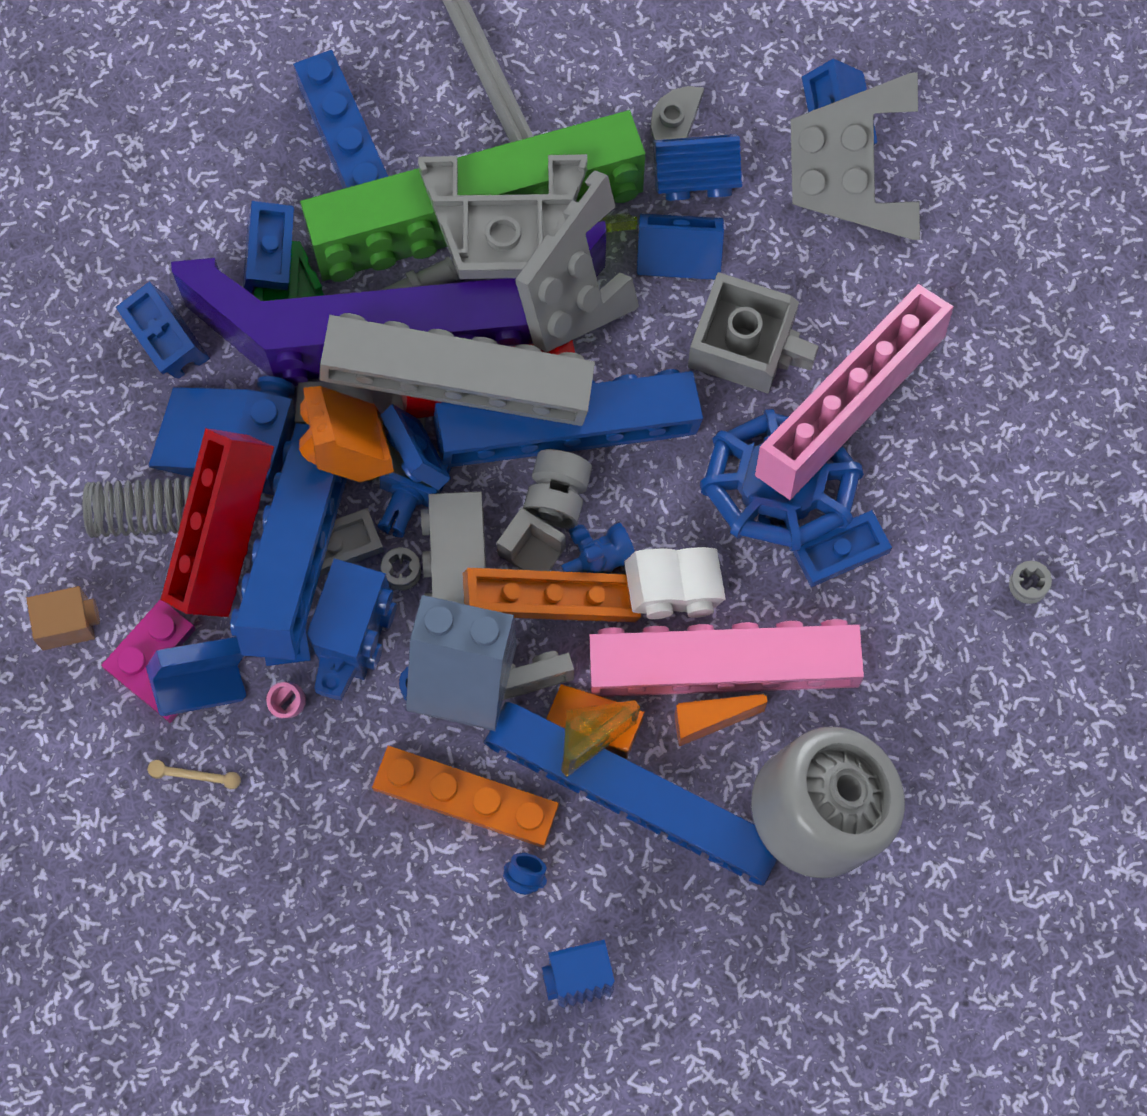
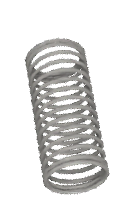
(101, 499)

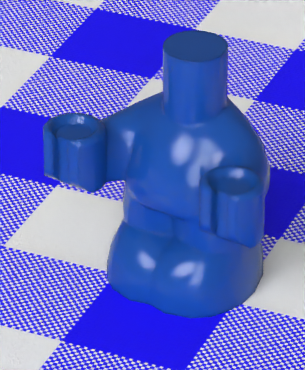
(599, 554)

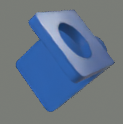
(403, 501)

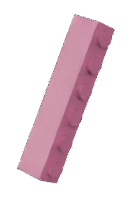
(853, 392)
(725, 659)

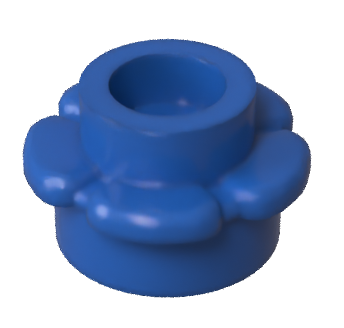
(525, 873)

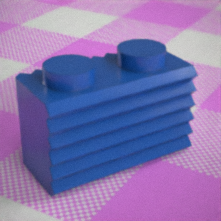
(697, 165)
(579, 974)

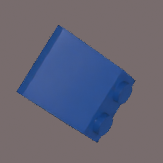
(229, 410)

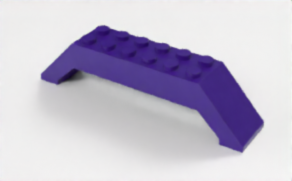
(289, 334)

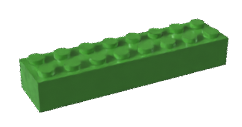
(394, 217)

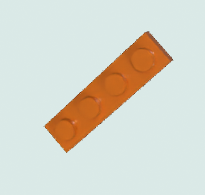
(550, 594)
(465, 796)

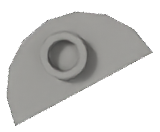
(676, 113)

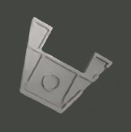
(836, 159)
(498, 232)
(560, 279)

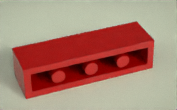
(217, 523)

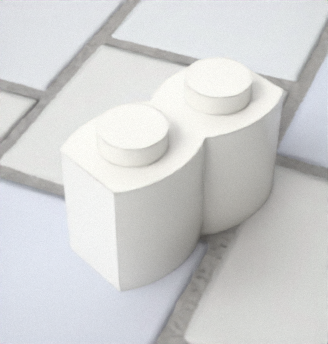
(674, 581)

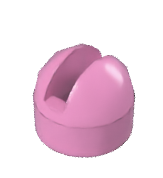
(280, 694)

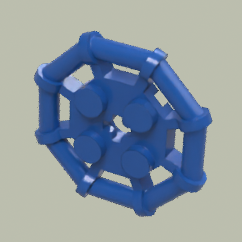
(764, 500)

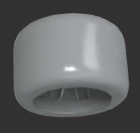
(828, 802)

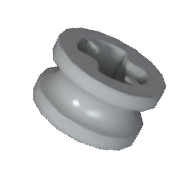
(414, 567)
(1031, 595)

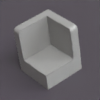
(531, 543)

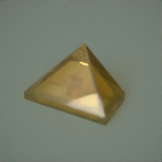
(593, 729)

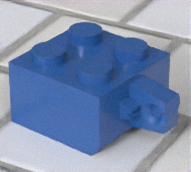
(348, 626)

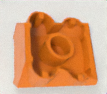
(344, 435)

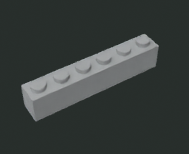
(456, 369)

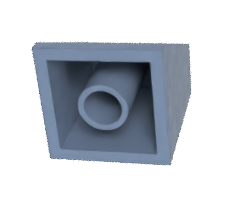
(459, 662)

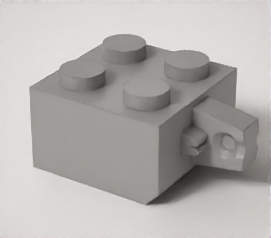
(748, 334)

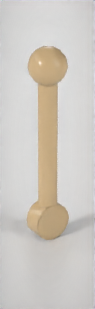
(158, 769)

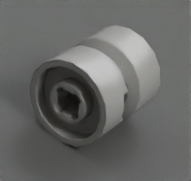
(559, 481)

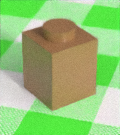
(62, 618)

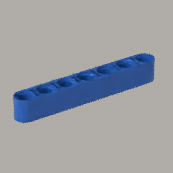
(636, 791)

